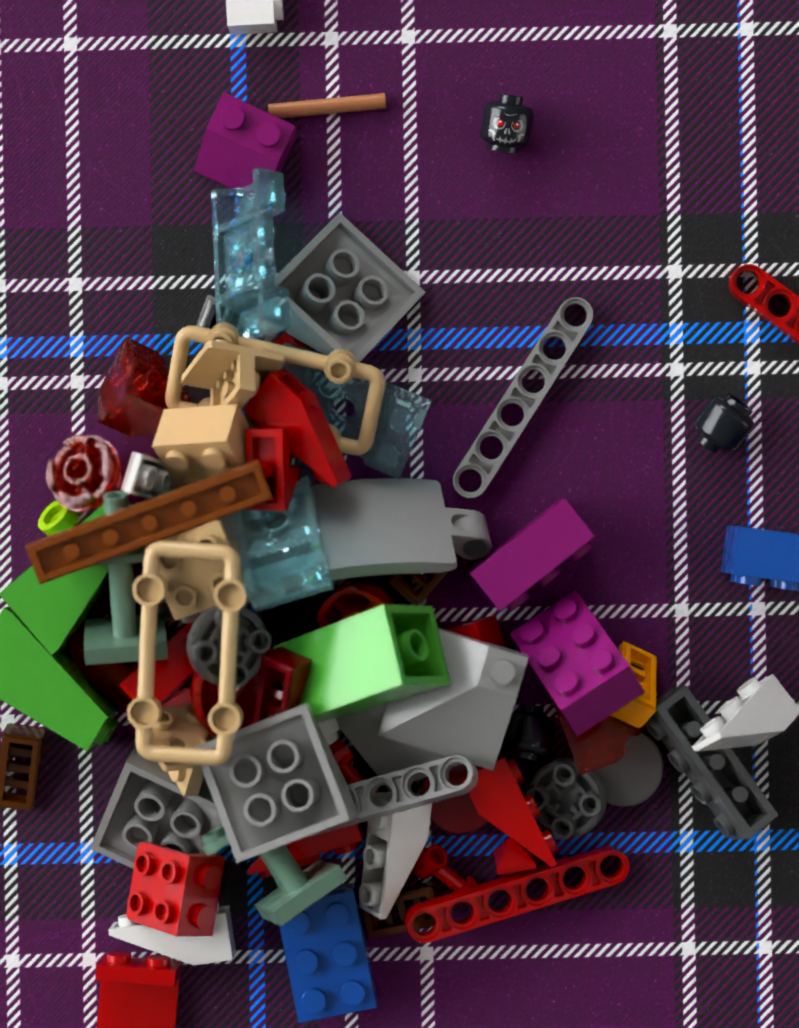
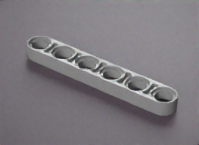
(518, 395)
(402, 796)

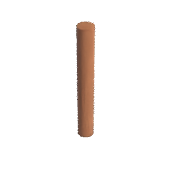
(328, 106)

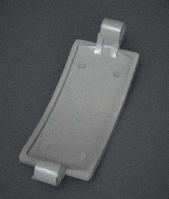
(387, 530)

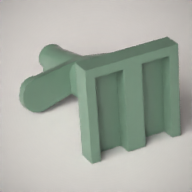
(118, 637)
(295, 887)

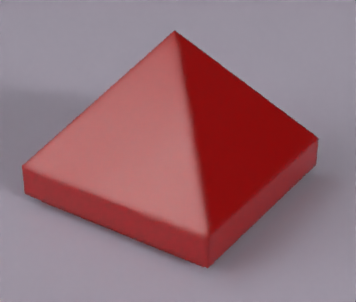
(513, 858)

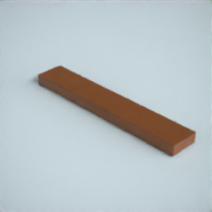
(148, 521)

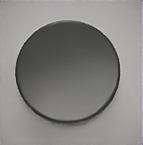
(205, 645)
(635, 774)
(567, 801)

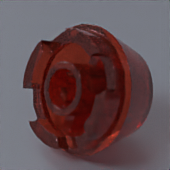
(84, 472)

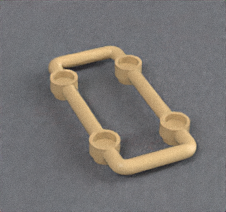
(338, 367)
(146, 709)

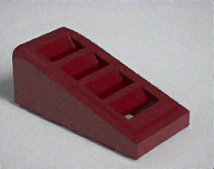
(283, 667)

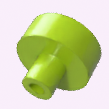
(56, 519)

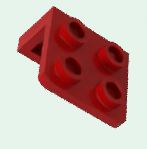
(175, 890)
(137, 991)

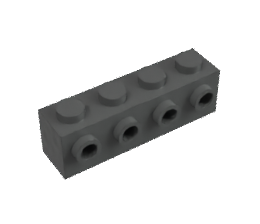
(715, 774)

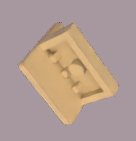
(231, 371)
(194, 580)
(181, 729)

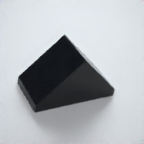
(291, 619)

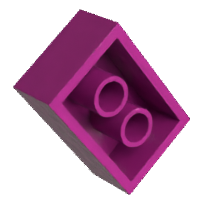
(532, 555)
(577, 663)

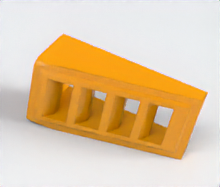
(643, 707)

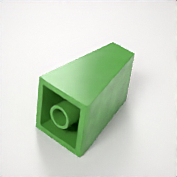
(58, 606)
(371, 659)
(51, 687)

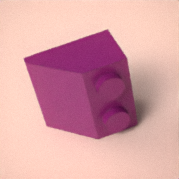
(242, 140)

